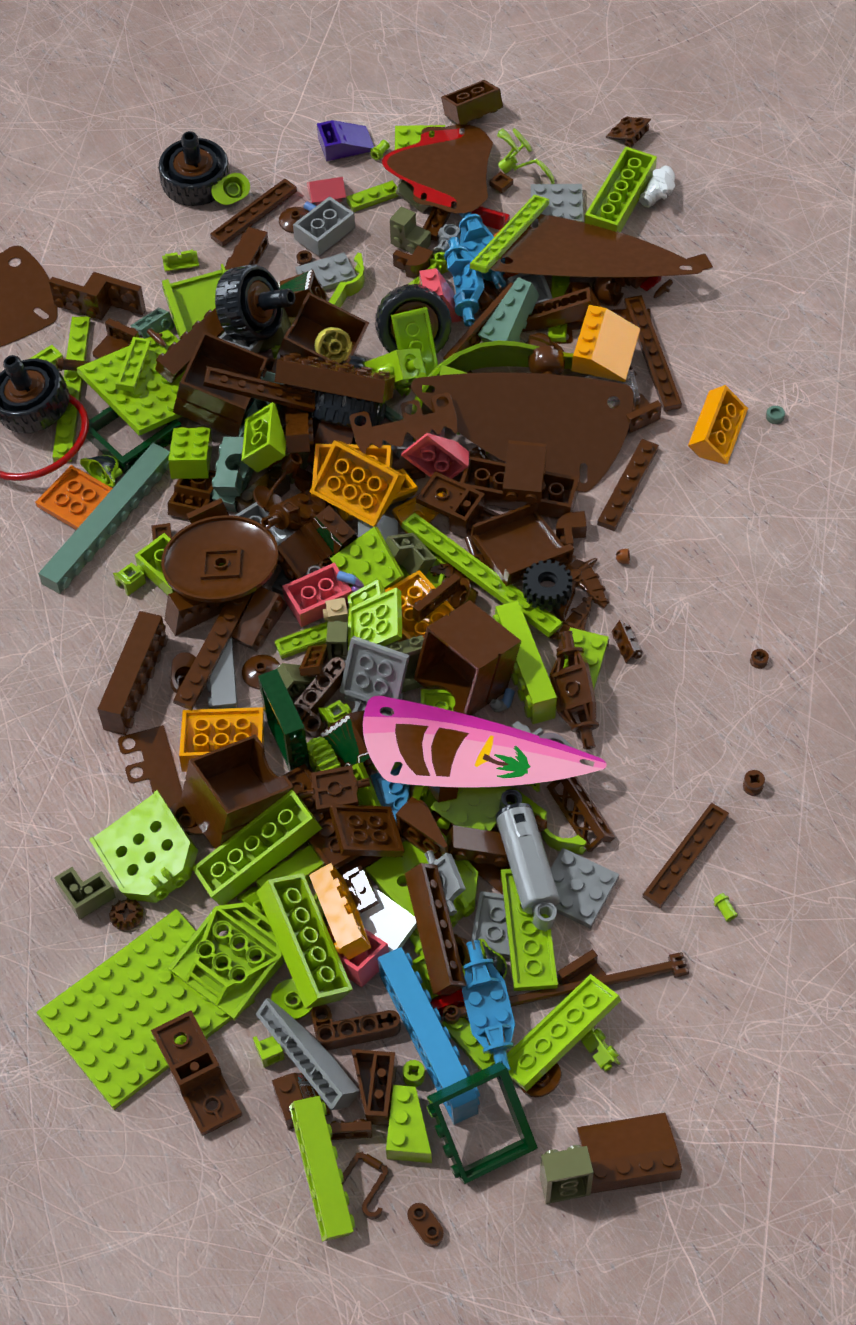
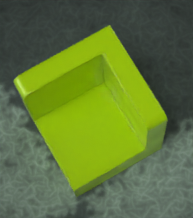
(268, 1051)

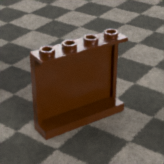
(517, 541)

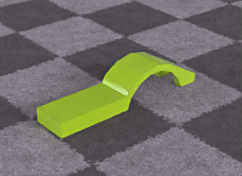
(351, 287)
(572, 844)

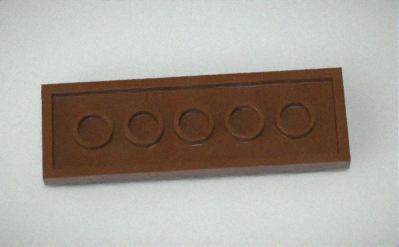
(324, 841)

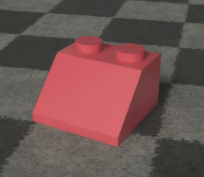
(322, 189)

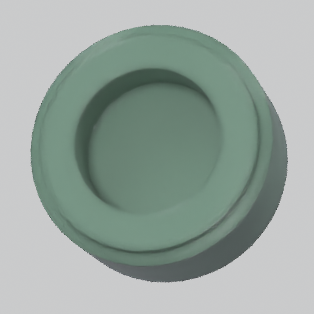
(775, 414)

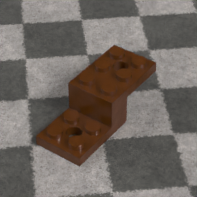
(97, 295)
(461, 504)
(196, 1073)

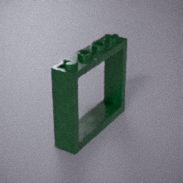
(106, 416)
(283, 720)
(499, 1158)

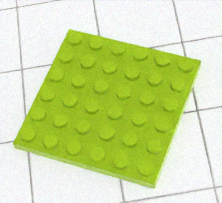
(153, 397)

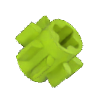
(440, 261)

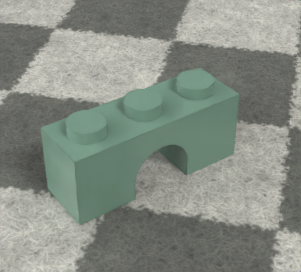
(229, 481)

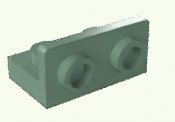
(158, 320)

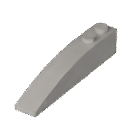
(223, 681)
(309, 1056)

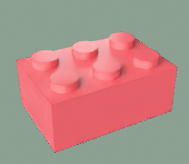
(308, 594)

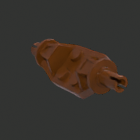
(294, 511)
(575, 690)

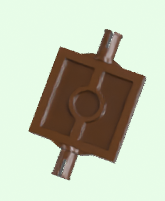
(334, 787)

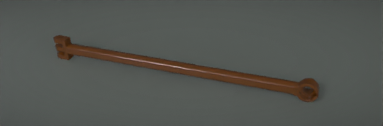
(538, 995)

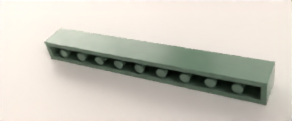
(105, 519)

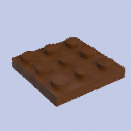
(366, 830)

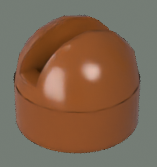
(623, 556)

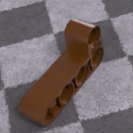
(322, 693)
(356, 1025)

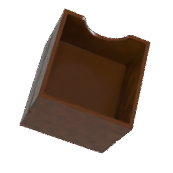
(311, 319)
(211, 406)
(468, 657)
(231, 788)

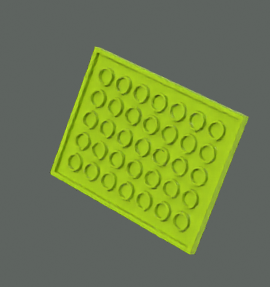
(111, 1011)

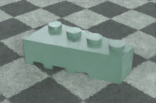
(511, 313)

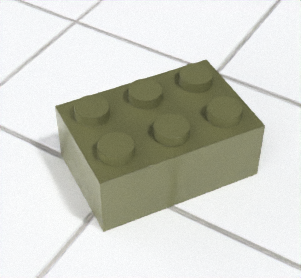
(566, 1174)

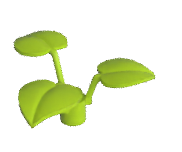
(509, 161)

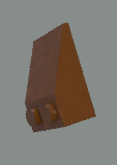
(419, 828)

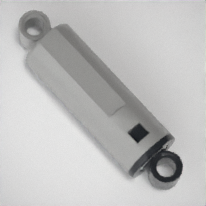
(527, 859)

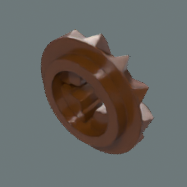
(132, 920)

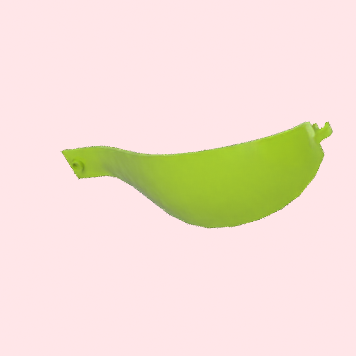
(488, 354)

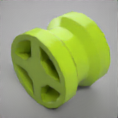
(415, 1078)

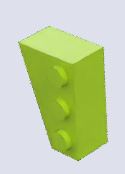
(406, 1129)

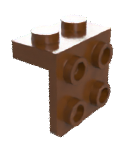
(117, 338)
(644, 415)

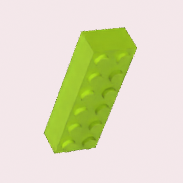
(621, 190)
(528, 669)
(256, 848)
(304, 940)

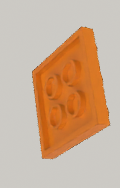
(73, 497)

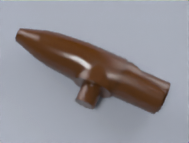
(663, 288)
(156, 337)

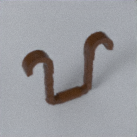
(378, 1165)

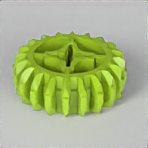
(321, 755)

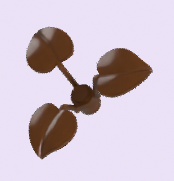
(291, 464)

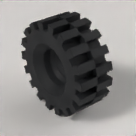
(547, 596)

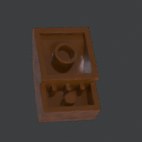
(190, 495)

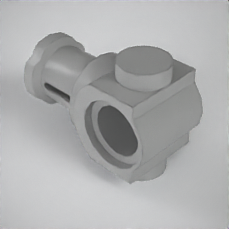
(444, 234)

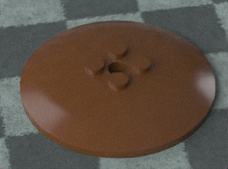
(197, 550)

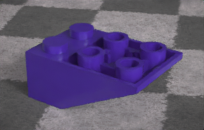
(343, 139)

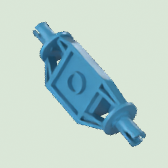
(475, 238)
(467, 281)
(488, 1005)

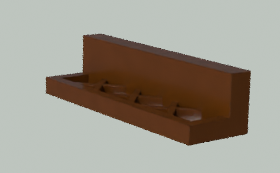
(586, 807)

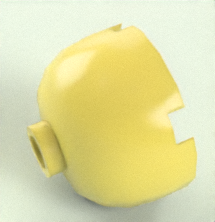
(333, 344)

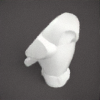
(659, 186)

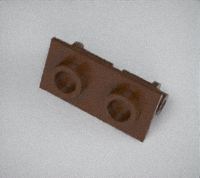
(625, 640)

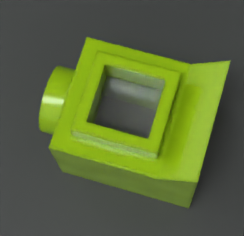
(131, 577)
(334, 712)

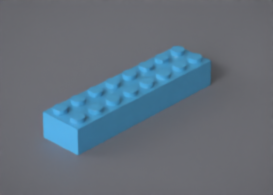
(426, 1032)

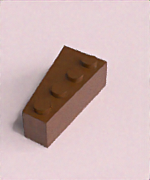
(187, 613)

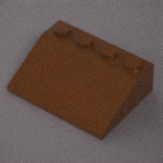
(631, 1152)

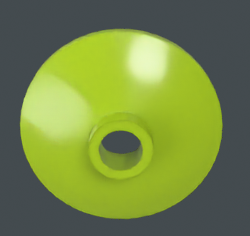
(284, 993)

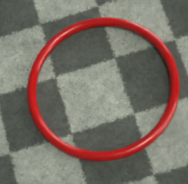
(63, 460)

